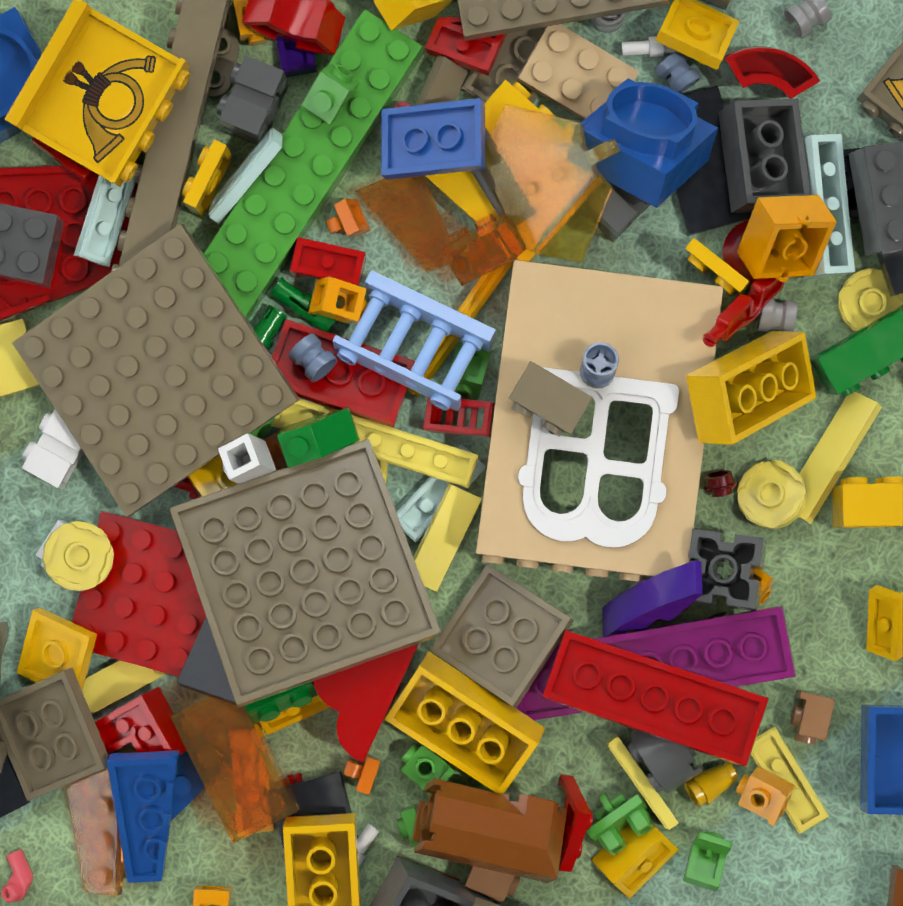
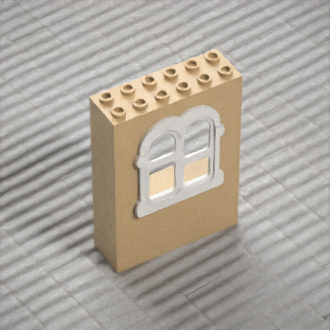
(658, 341)

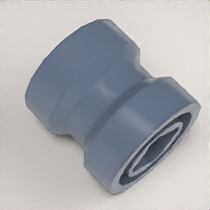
(677, 72)
(312, 357)
(601, 357)

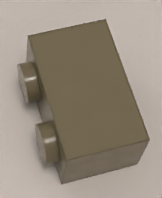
(550, 399)

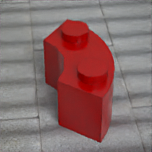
(310, 23)
(771, 67)

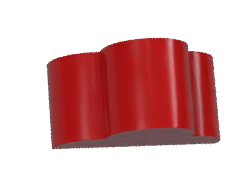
(363, 698)

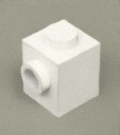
(246, 459)

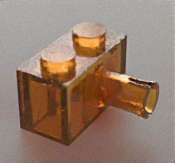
(483, 248)

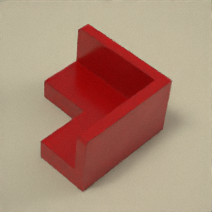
(143, 723)

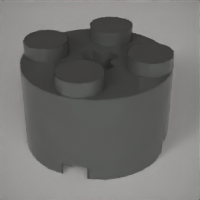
(668, 762)

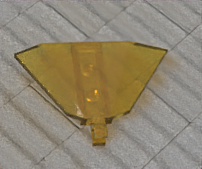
(548, 180)

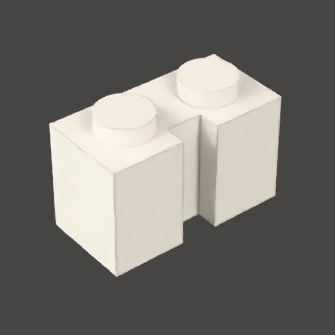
(54, 454)

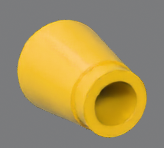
(710, 784)

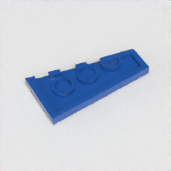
(143, 807)

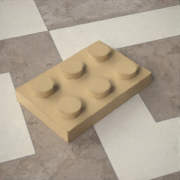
(573, 71)

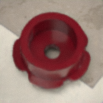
(719, 483)

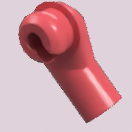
(20, 879)

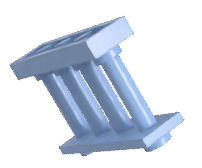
(413, 307)

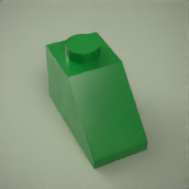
(317, 436)

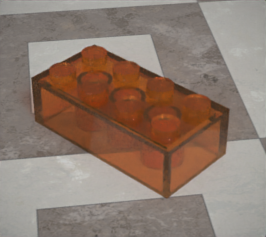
(235, 766)

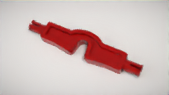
(743, 310)

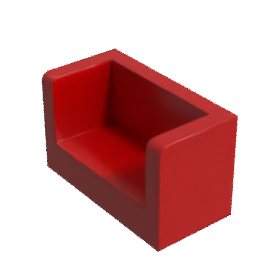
(327, 260)

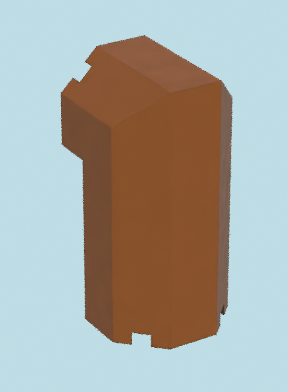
(490, 830)

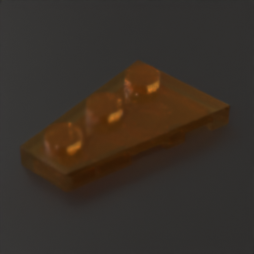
(411, 216)

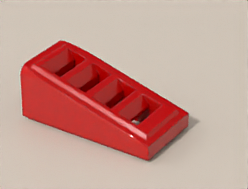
(433, 417)

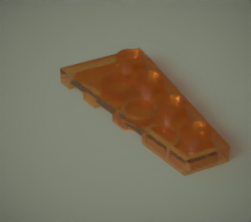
(96, 833)

